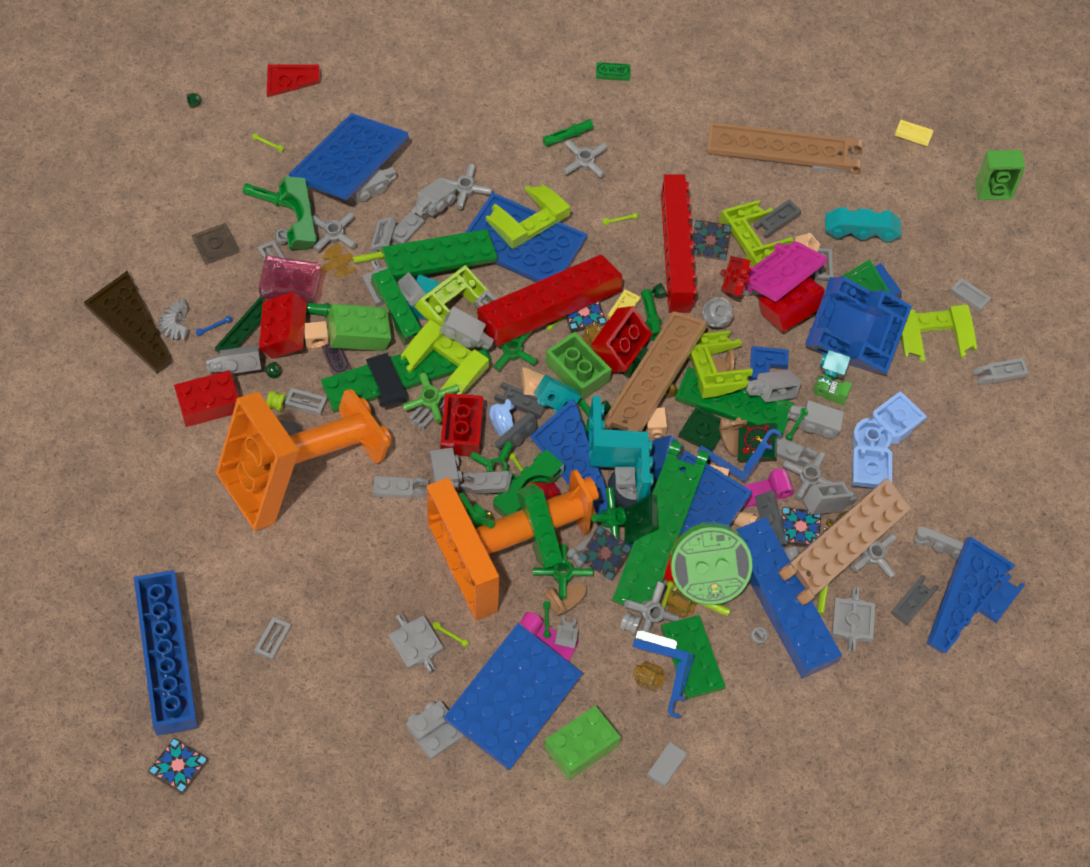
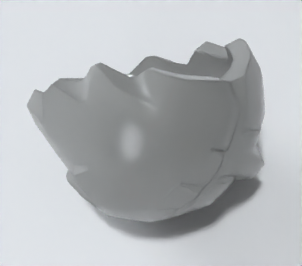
(718, 312)

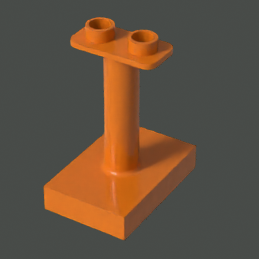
(262, 455)
(469, 548)

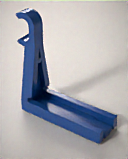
(751, 463)
(682, 672)

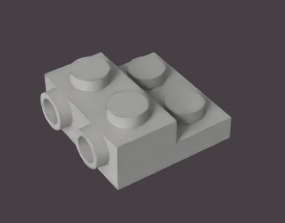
(432, 731)

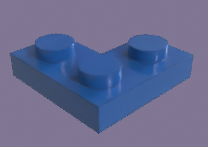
(765, 358)

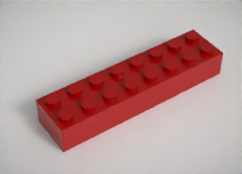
(677, 243)
(550, 299)

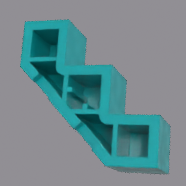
(863, 224)

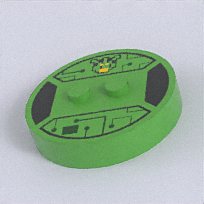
(711, 563)

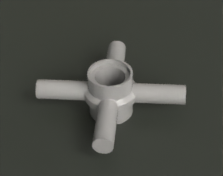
(584, 158)
(466, 186)
(333, 232)
(809, 469)
(880, 551)
(646, 606)

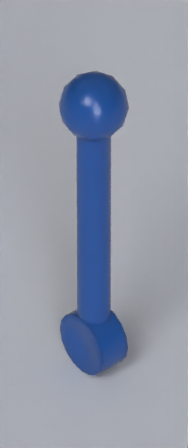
(199, 332)

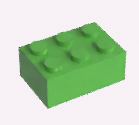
(999, 174)
(358, 327)
(578, 365)
(582, 742)

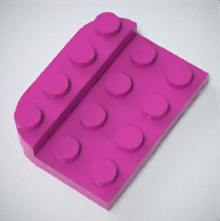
(784, 269)

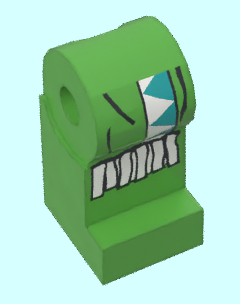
(832, 389)

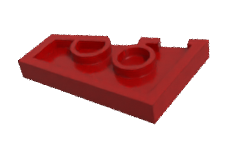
(290, 77)

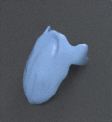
(501, 417)

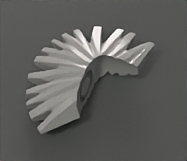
(171, 321)

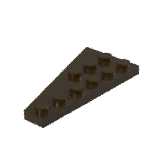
(126, 316)

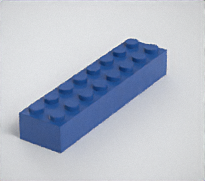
(796, 624)
(165, 653)

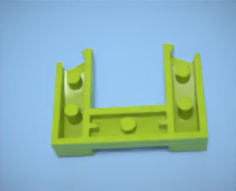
(739, 219)
(514, 233)
(463, 281)
(956, 318)
(470, 363)
(709, 380)

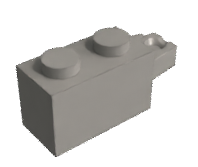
(375, 184)
(435, 197)
(465, 329)
(235, 360)
(775, 386)
(820, 419)
(445, 465)
(828, 498)

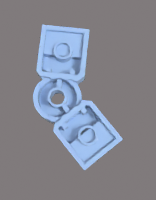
(888, 425)

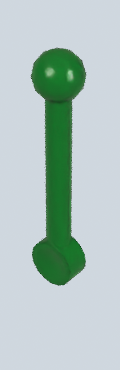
(804, 412)
(546, 606)

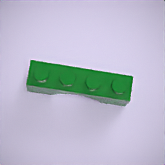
(295, 194)
(391, 295)
(544, 469)
(536, 510)

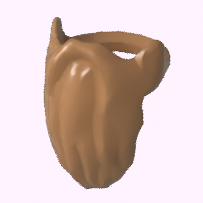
(726, 364)
(729, 434)
(575, 594)

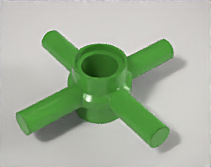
(432, 403)

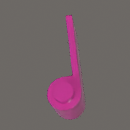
(777, 481)
(534, 624)

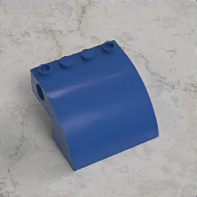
(859, 324)

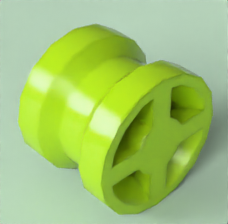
(276, 400)

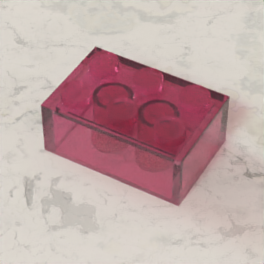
(289, 275)

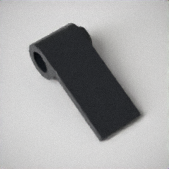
(387, 381)

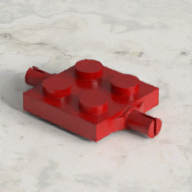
(735, 275)

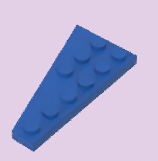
(568, 441)
(969, 589)

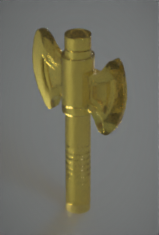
(338, 262)

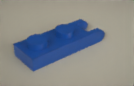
(1001, 599)

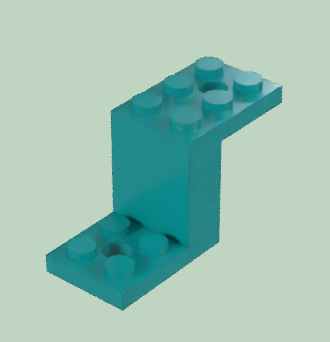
(619, 448)

